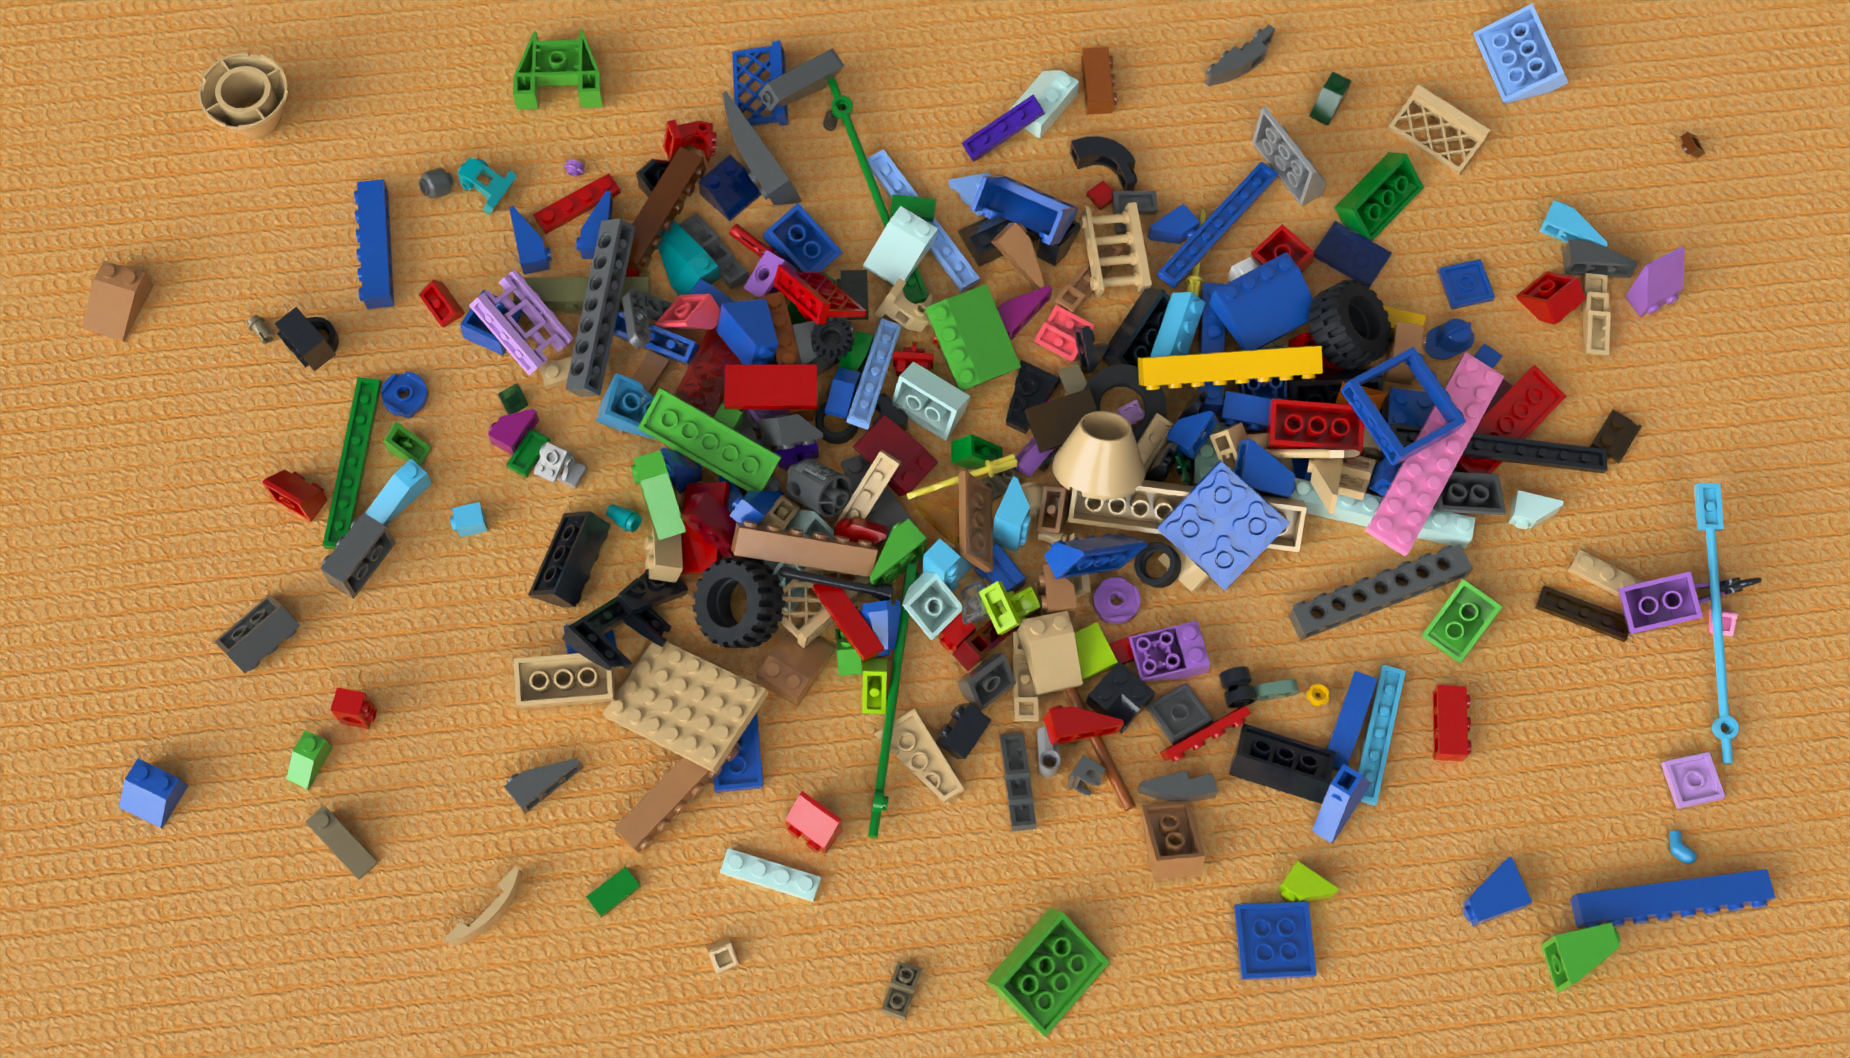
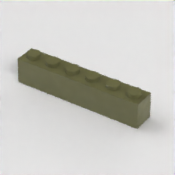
(569, 292)

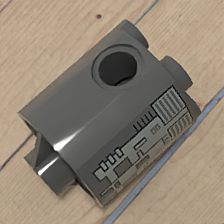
(818, 487)

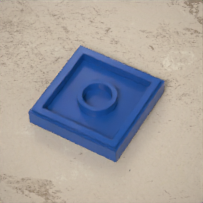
(1466, 284)

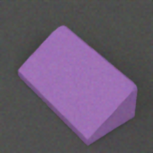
(1030, 459)

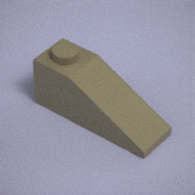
(341, 842)

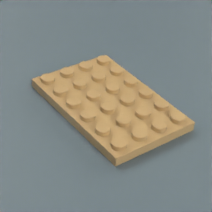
(686, 704)

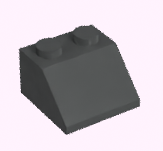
(987, 681)

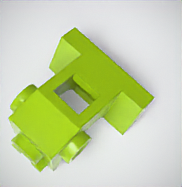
(1013, 606)

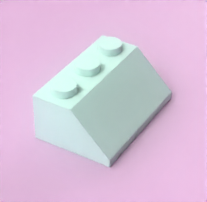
(1054, 93)
(929, 400)

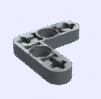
(637, 304)

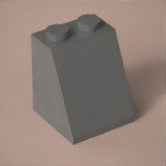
(803, 340)

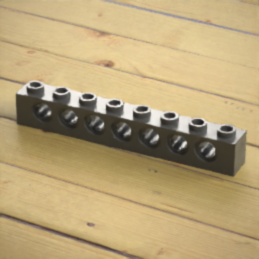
(600, 308)
(1308, 625)

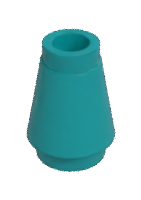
(626, 518)

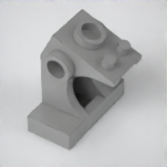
(555, 459)

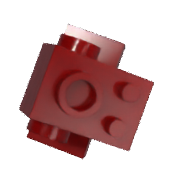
(688, 135)

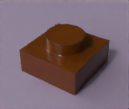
(1692, 145)

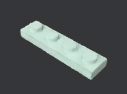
(770, 875)

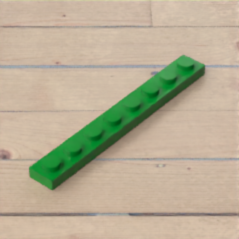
(352, 460)

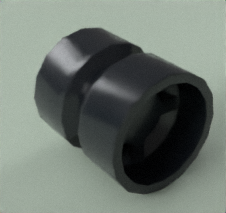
(1237, 686)

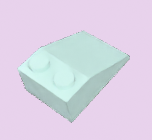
(901, 246)

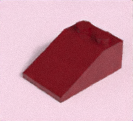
(914, 458)

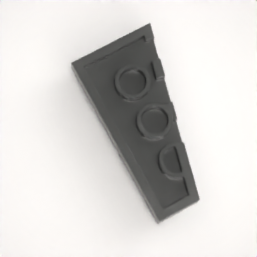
(887, 508)

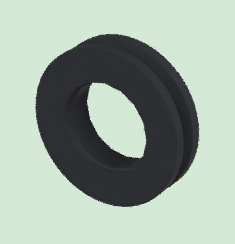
(1128, 376)

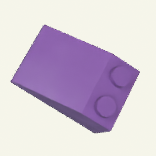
(1658, 283)

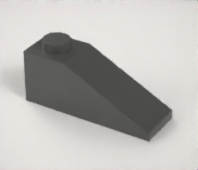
(1592, 258)
(536, 784)

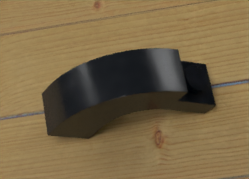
(1108, 153)

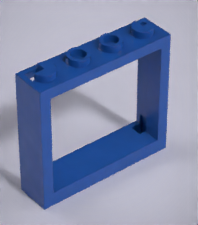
(1376, 423)

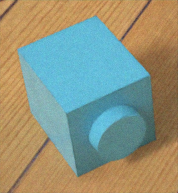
(468, 519)

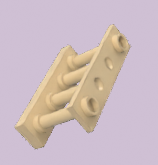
(1133, 238)

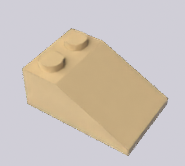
(1051, 652)

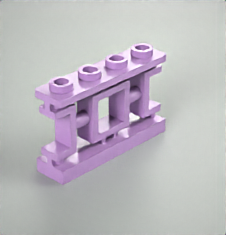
(507, 329)

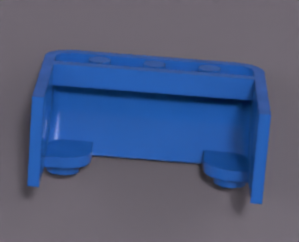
(1024, 205)

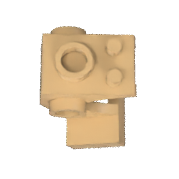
(904, 311)

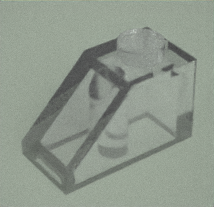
(972, 605)

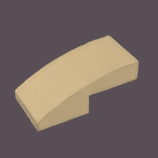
(1191, 574)

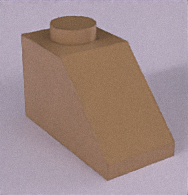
(1053, 509)

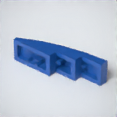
(1351, 718)

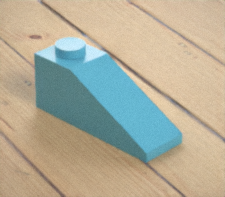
(1567, 224)
(399, 492)

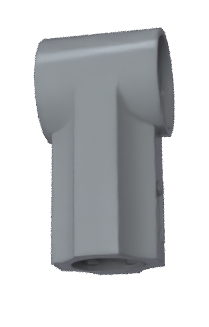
(1047, 752)

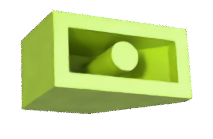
(874, 686)
(1305, 885)

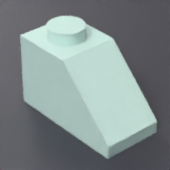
(1532, 509)

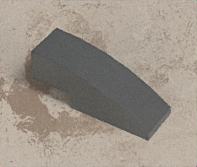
(1179, 787)

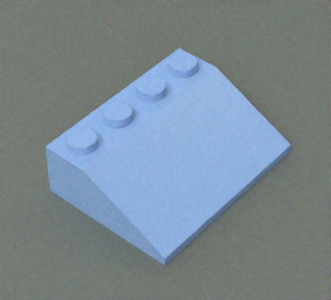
(1520, 56)

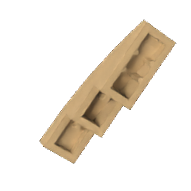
(1596, 315)

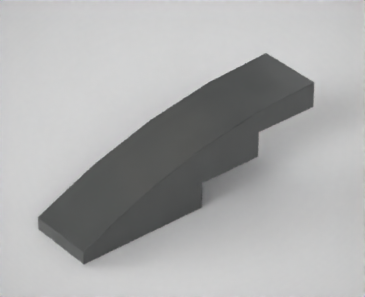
(729, 269)
(1017, 781)

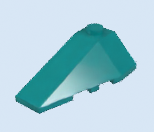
(686, 261)

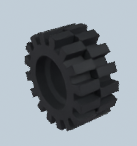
(833, 351)

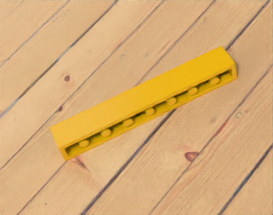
(1230, 366)

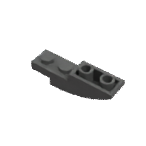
(1240, 61)

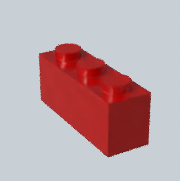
(1451, 723)

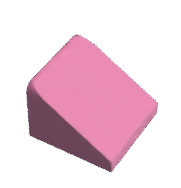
(1728, 619)

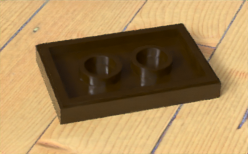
(1056, 419)

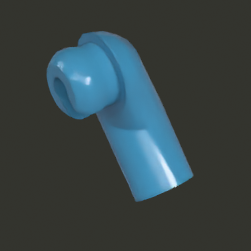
(1680, 850)

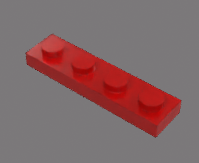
(575, 204)
(1197, 739)

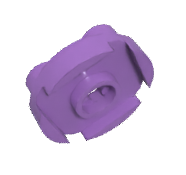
(1123, 590)

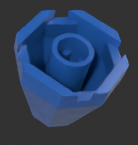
(883, 621)

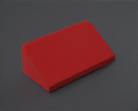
(441, 303)

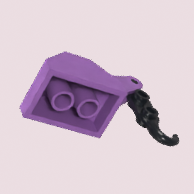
(1670, 600)

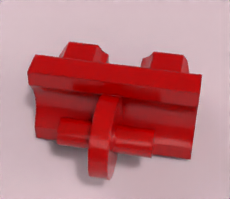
(904, 359)

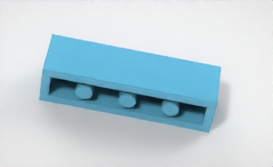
(1178, 325)

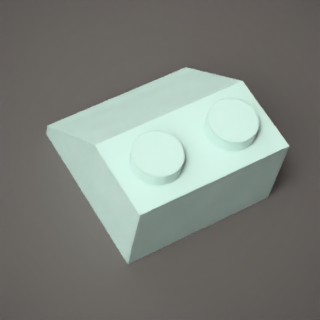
(931, 604)

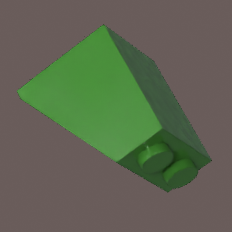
(1578, 952)

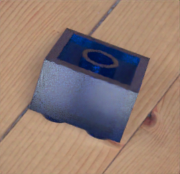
(728, 188)

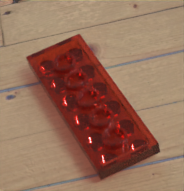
(705, 377)

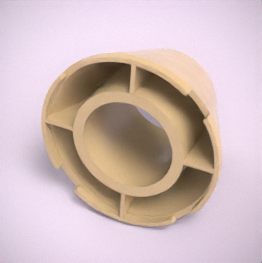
(239, 80)
(1100, 458)

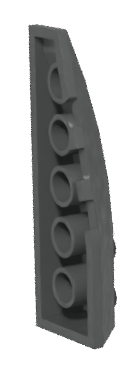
(758, 158)

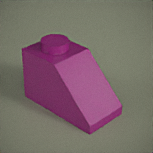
(512, 429)

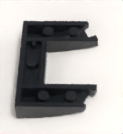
(1166, 457)
(588, 633)

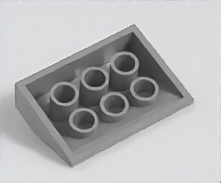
(1287, 159)

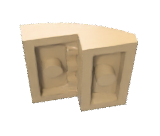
(1356, 476)

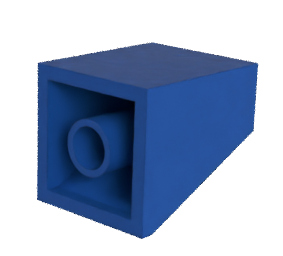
(748, 331)

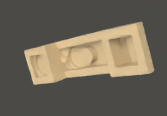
(1024, 692)
(463, 934)

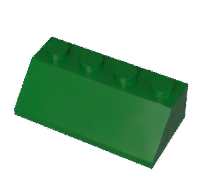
(1380, 195)

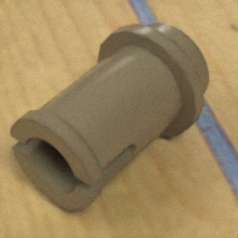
(257, 325)

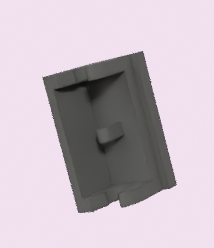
(1087, 772)

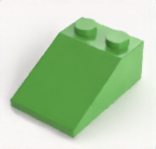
(903, 546)
(1462, 620)

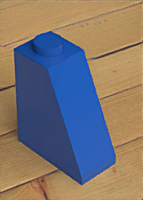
(1263, 471)
(1497, 895)

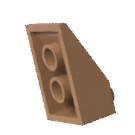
(115, 300)
(793, 669)
(1172, 840)

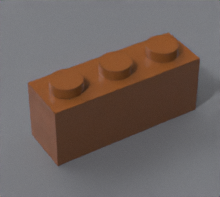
(1098, 80)

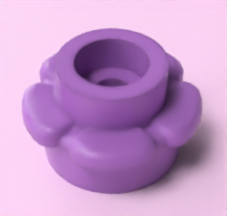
(574, 167)

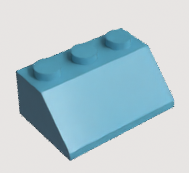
(1012, 518)

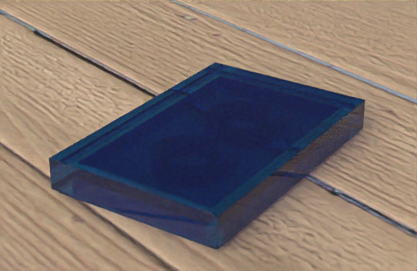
(1352, 254)

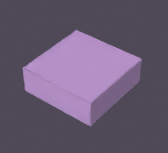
(1132, 413)

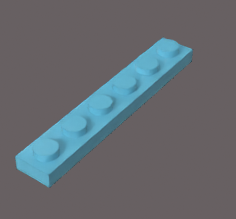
(1380, 730)

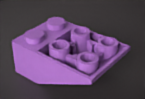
(1170, 653)

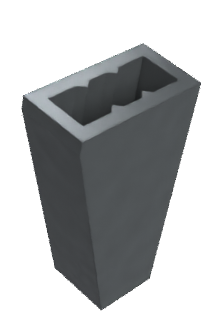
(801, 80)

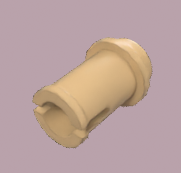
(1052, 538)

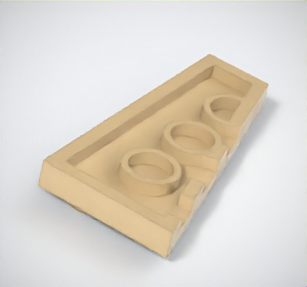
(920, 753)

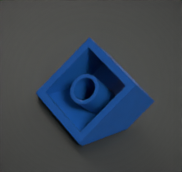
(477, 332)
(151, 793)

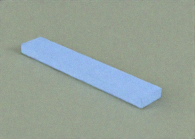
(874, 374)

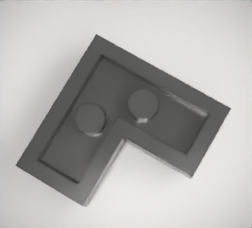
(1145, 201)

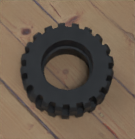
(1350, 324)
(714, 599)

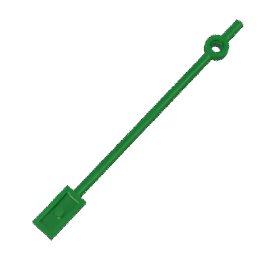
(914, 288)
(880, 801)

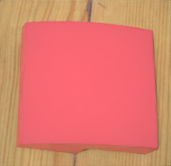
(1058, 333)

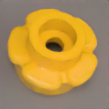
(1318, 689)

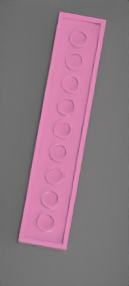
(1427, 472)

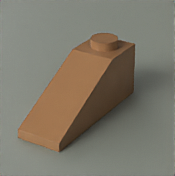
(1019, 251)

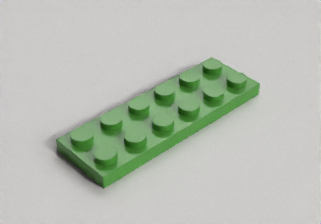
(709, 441)

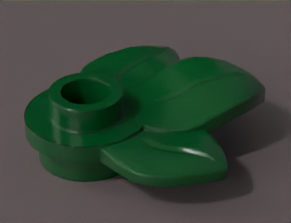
(1184, 465)

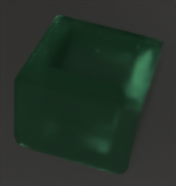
(513, 399)

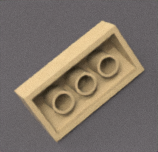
(561, 681)

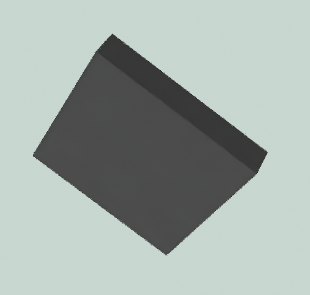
(1179, 714)

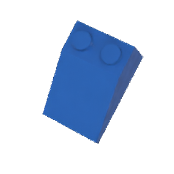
(801, 241)

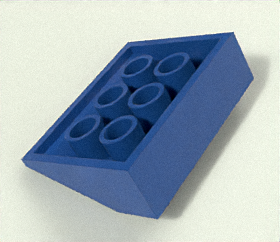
(1264, 303)

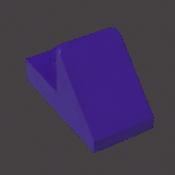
(796, 455)

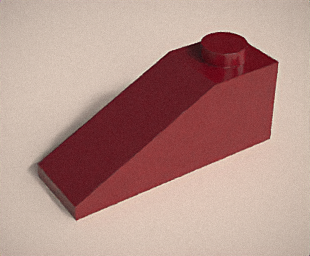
(980, 645)

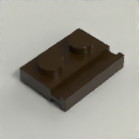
(1616, 435)

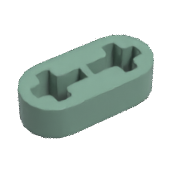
(1276, 689)

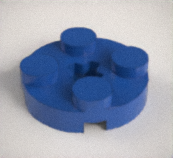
(407, 406)

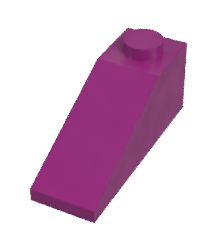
(1020, 310)

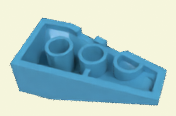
(625, 405)

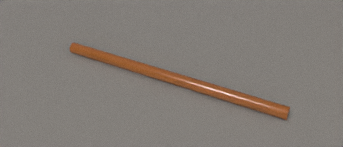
(1101, 751)

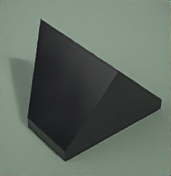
(650, 174)

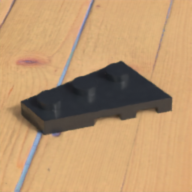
(1031, 388)
(648, 593)

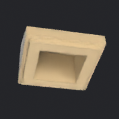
(722, 955)

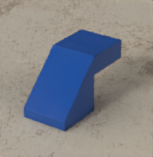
(842, 392)

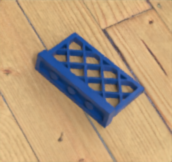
(777, 68)

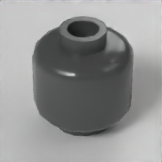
(436, 183)

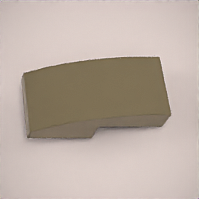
(1072, 379)
(1000, 482)
(901, 990)

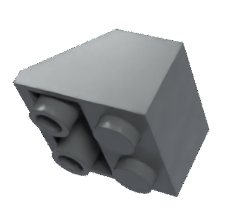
(787, 431)

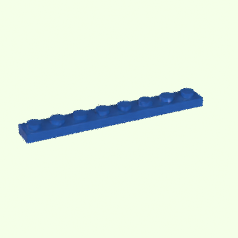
(1217, 225)

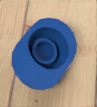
(1449, 339)

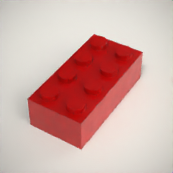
(1313, 426)

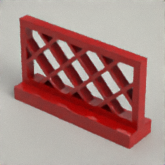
(816, 295)

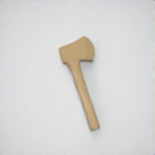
(1313, 453)

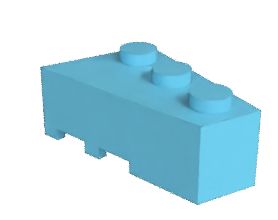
(946, 563)

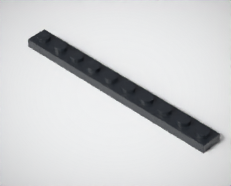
(1521, 450)

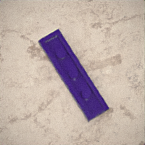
(1003, 128)

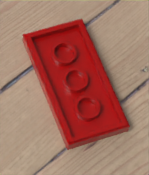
(770, 387)
(696, 552)

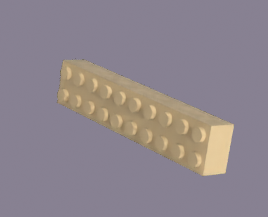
(1155, 500)

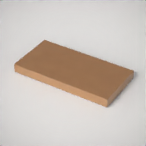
(975, 522)

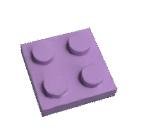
(1693, 780)

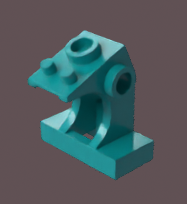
(496, 188)

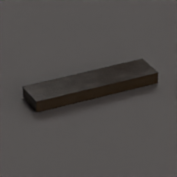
(1582, 613)

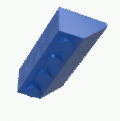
(1092, 554)

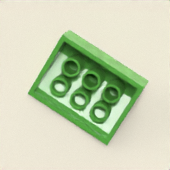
(972, 338)
(1047, 971)

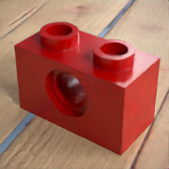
(353, 708)

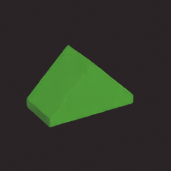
(405, 444)

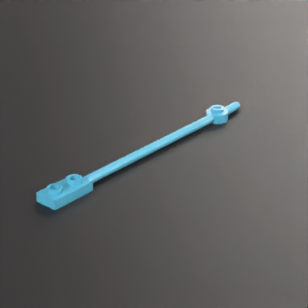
(1710, 519)

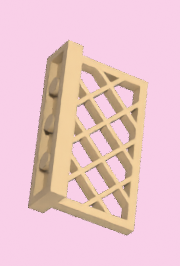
(1447, 114)
(820, 620)

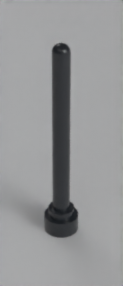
(881, 591)

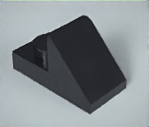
(1088, 354)

